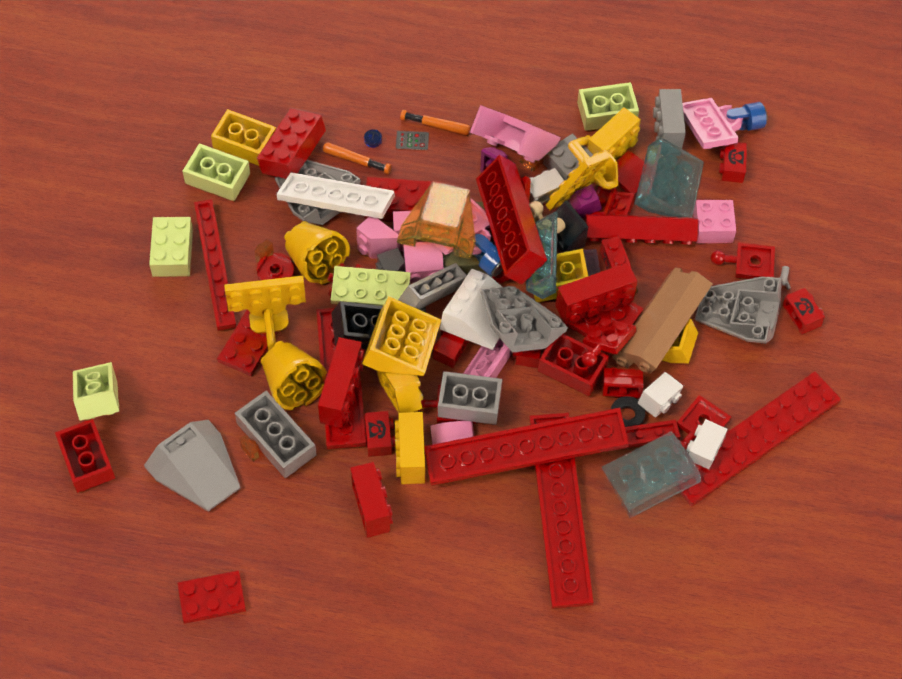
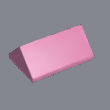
(489, 362)

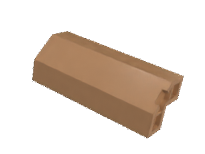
(663, 319)

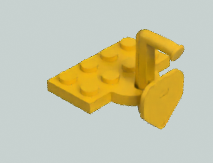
(597, 169)
(266, 302)

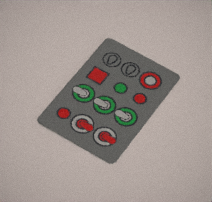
(412, 140)

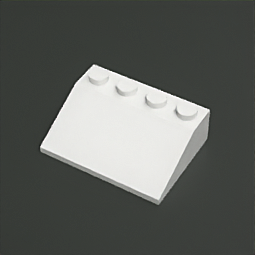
(466, 311)

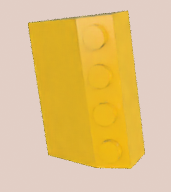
(401, 339)

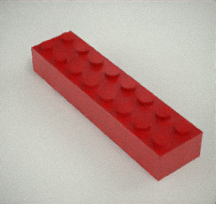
(511, 220)

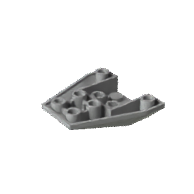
(316, 214)
(743, 308)
(520, 319)
(195, 465)

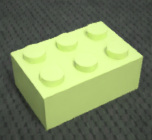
(602, 103)
(216, 172)
(171, 246)
(95, 391)

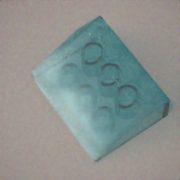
(669, 180)
(652, 474)

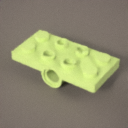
(367, 285)

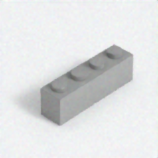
(433, 287)

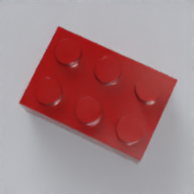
(564, 363)
(84, 455)
(371, 499)

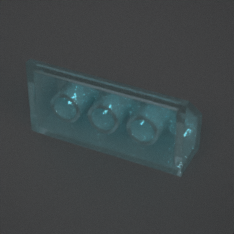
(543, 281)

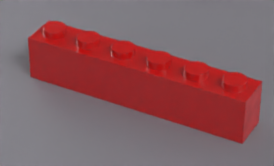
(642, 227)

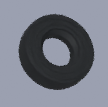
(630, 402)

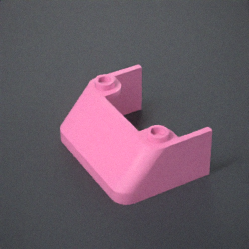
(514, 134)

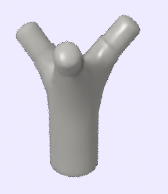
(784, 276)

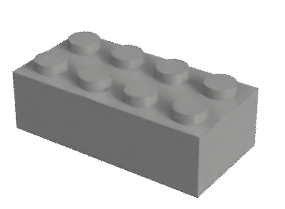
(275, 434)

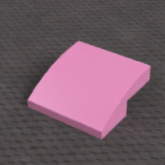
(451, 431)

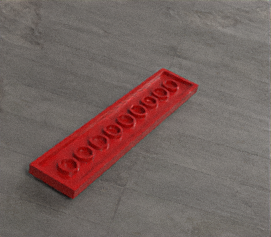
(764, 432)
(526, 446)
(563, 529)

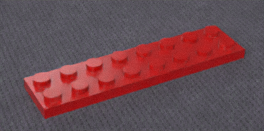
(354, 430)

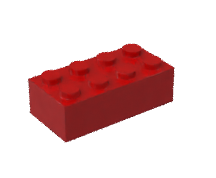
(291, 143)
(406, 193)
(596, 293)
(341, 382)

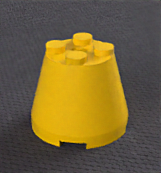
(316, 250)
(293, 375)

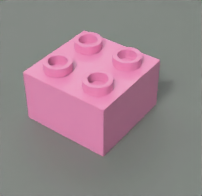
(715, 221)

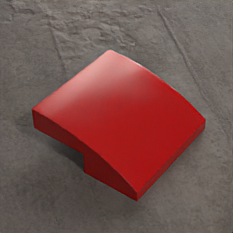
(629, 171)
(615, 202)

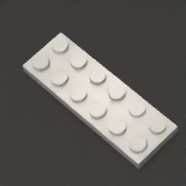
(336, 195)

